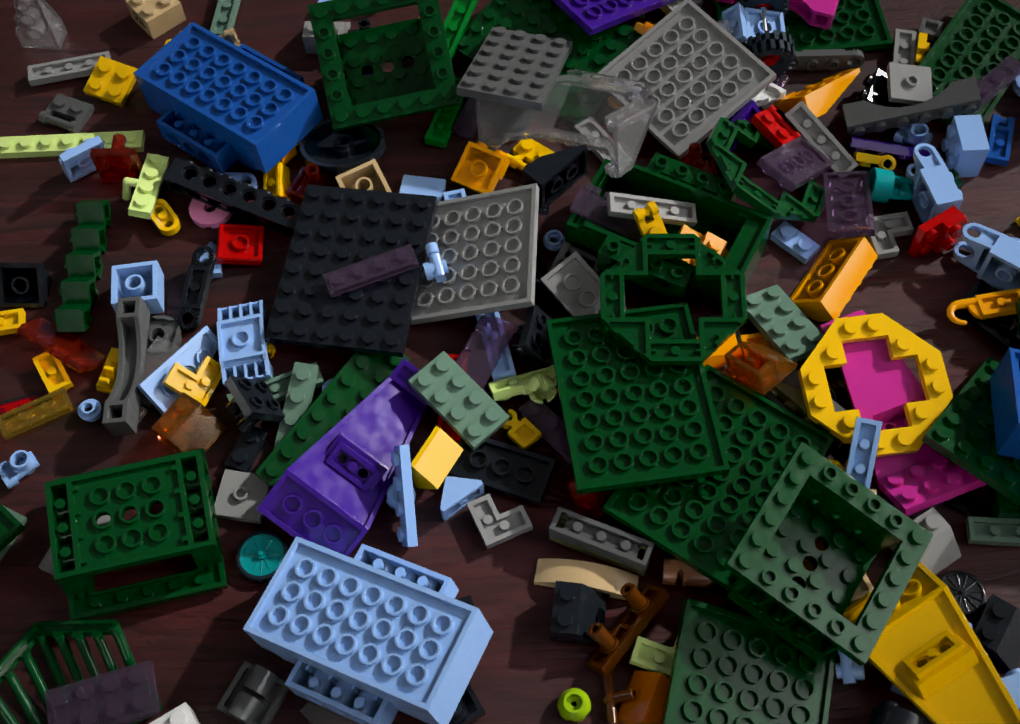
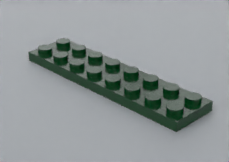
(347, 389)

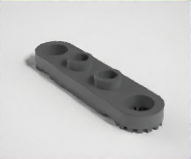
(828, 59)

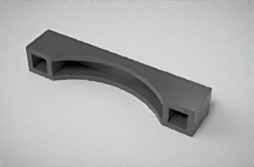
(958, 98)
(123, 404)

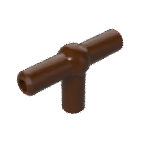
(611, 698)

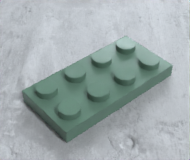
(782, 323)
(458, 400)

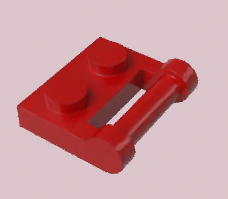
(774, 127)

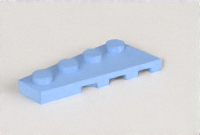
(188, 356)

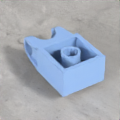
(933, 184)
(992, 256)

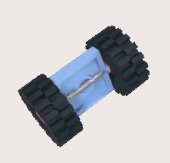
(768, 35)

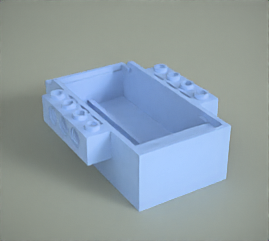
(370, 633)

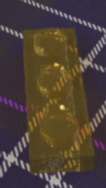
(35, 413)

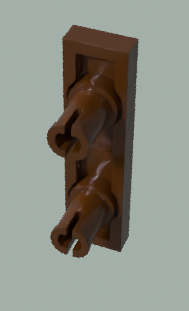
(635, 620)

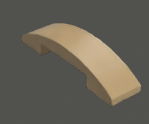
(595, 575)

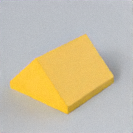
(434, 460)

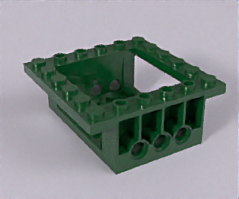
(383, 95)
(826, 504)
(181, 528)

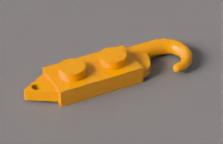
(986, 305)

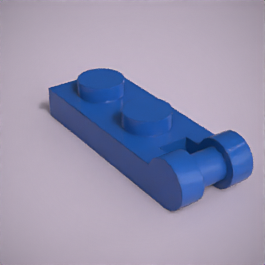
(1000, 140)

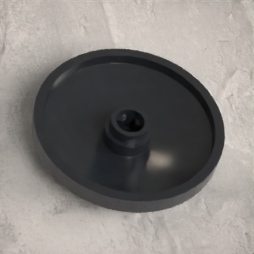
(342, 149)

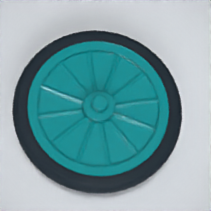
(260, 555)

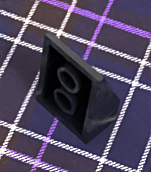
(556, 172)

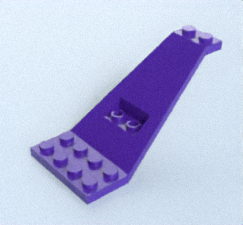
(327, 497)

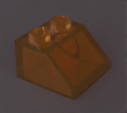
(187, 426)

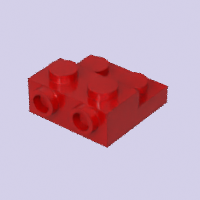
(938, 233)

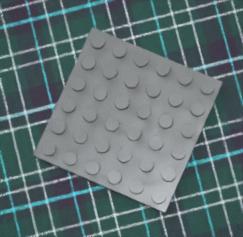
(693, 75)
(488, 254)

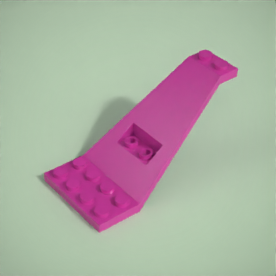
(880, 392)

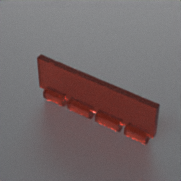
(61, 345)

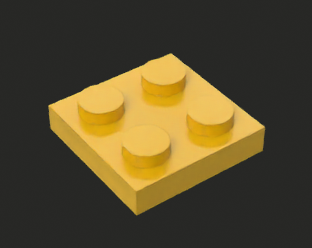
(110, 81)

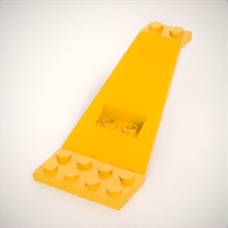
(937, 657)

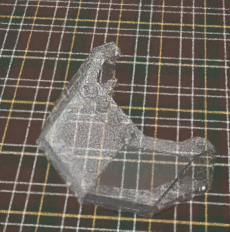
(582, 109)

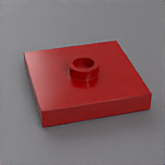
(240, 244)

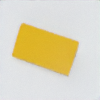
(277, 180)

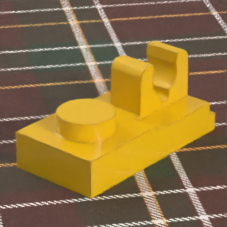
(108, 375)

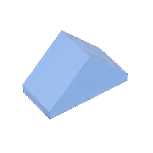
(458, 493)

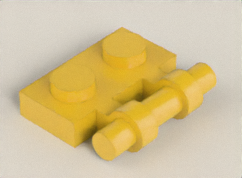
(528, 151)

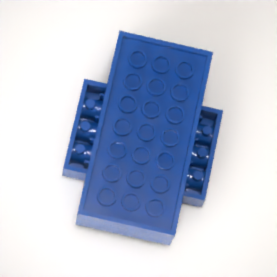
(226, 101)

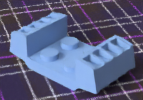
(242, 341)

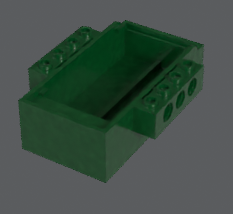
(715, 213)

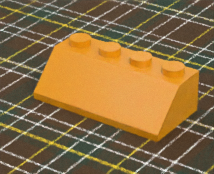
(834, 278)

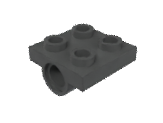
(253, 695)

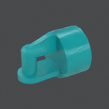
(887, 185)

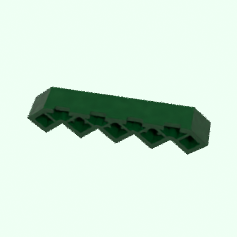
(83, 266)

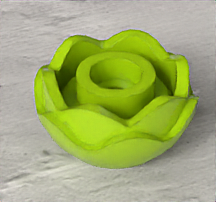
(574, 713)

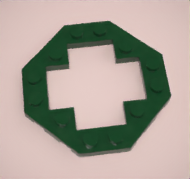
(732, 168)
(636, 330)

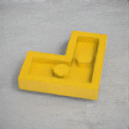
(197, 385)

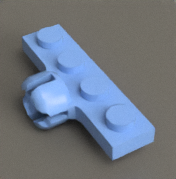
(402, 496)

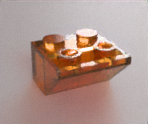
(758, 366)

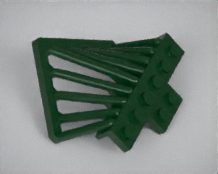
(59, 630)

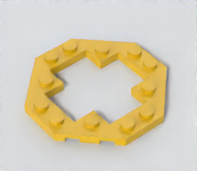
(901, 345)

